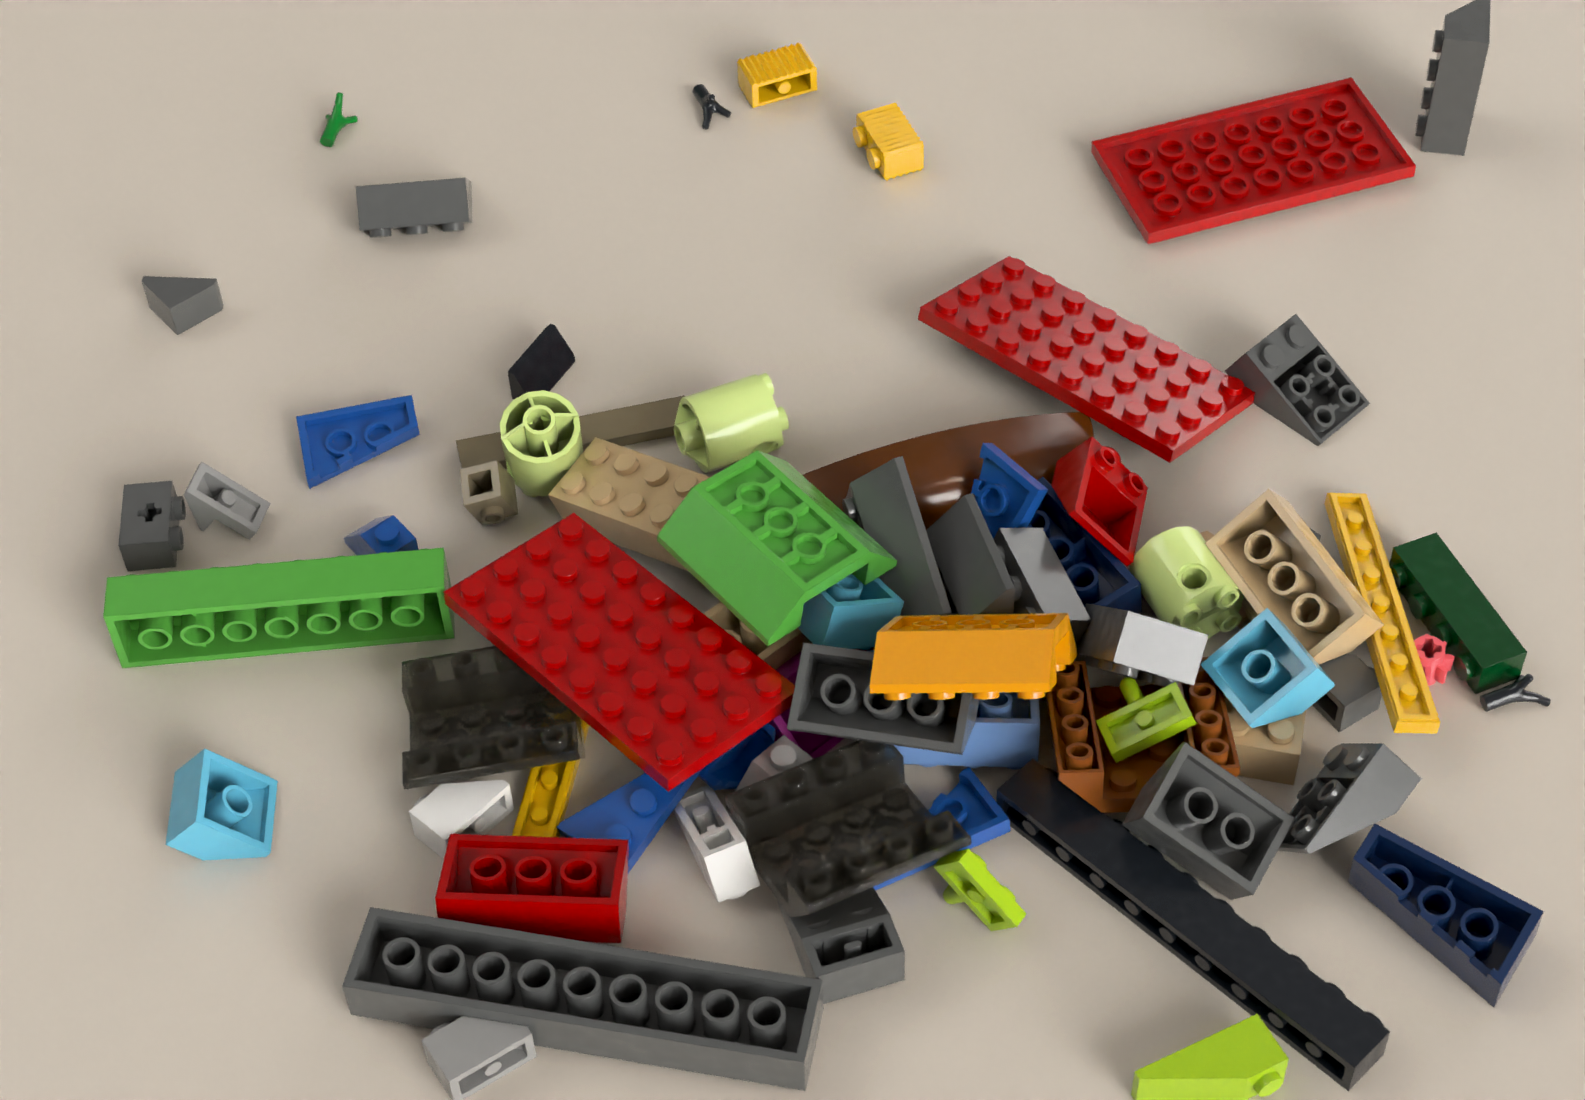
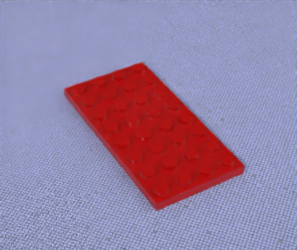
(1251, 160)
(1088, 357)
(622, 650)

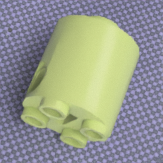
(730, 422)
(540, 440)
(1187, 582)

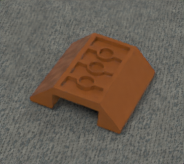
(1084, 757)

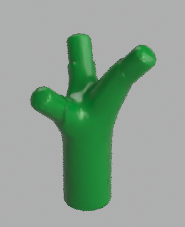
(335, 122)

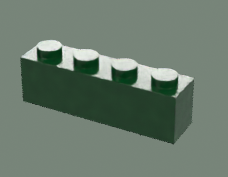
(1456, 613)

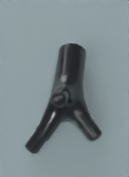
(708, 104)
(1512, 693)

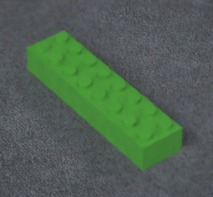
(279, 608)

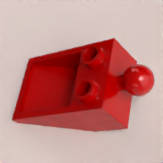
(1102, 496)

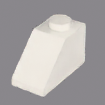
(460, 810)

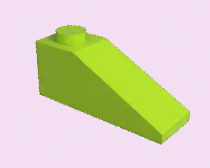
(1223, 1066)

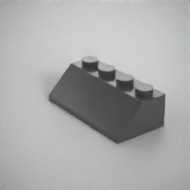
(1454, 79)
(889, 513)
(836, 701)

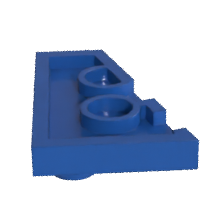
(352, 435)
(1005, 491)

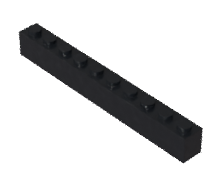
(1194, 925)

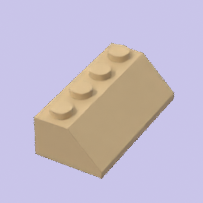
(1292, 574)

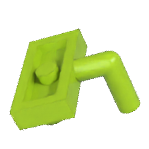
(1144, 719)
(977, 887)

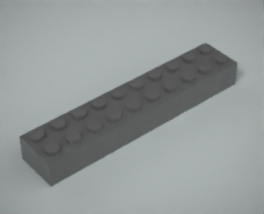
(589, 997)

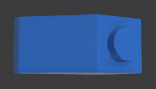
(381, 535)

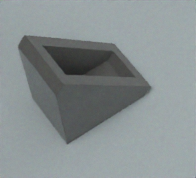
(182, 300)

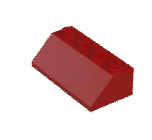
(537, 885)

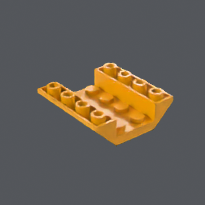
(971, 655)

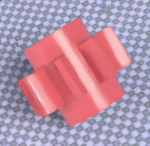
(1433, 658)

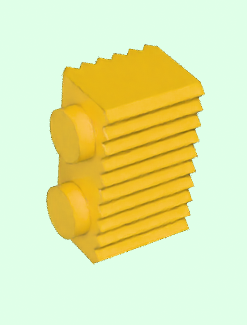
(776, 75)
(889, 141)

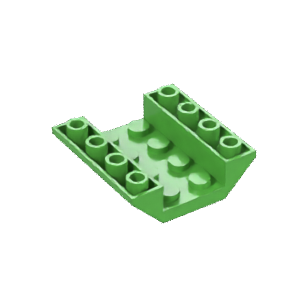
(768, 543)

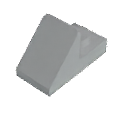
(220, 498)

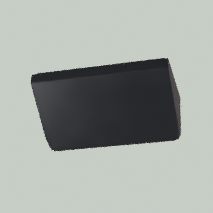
(541, 363)

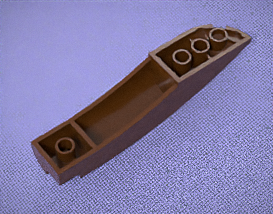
(948, 461)

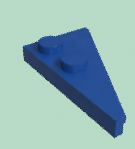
(974, 811)
(628, 813)

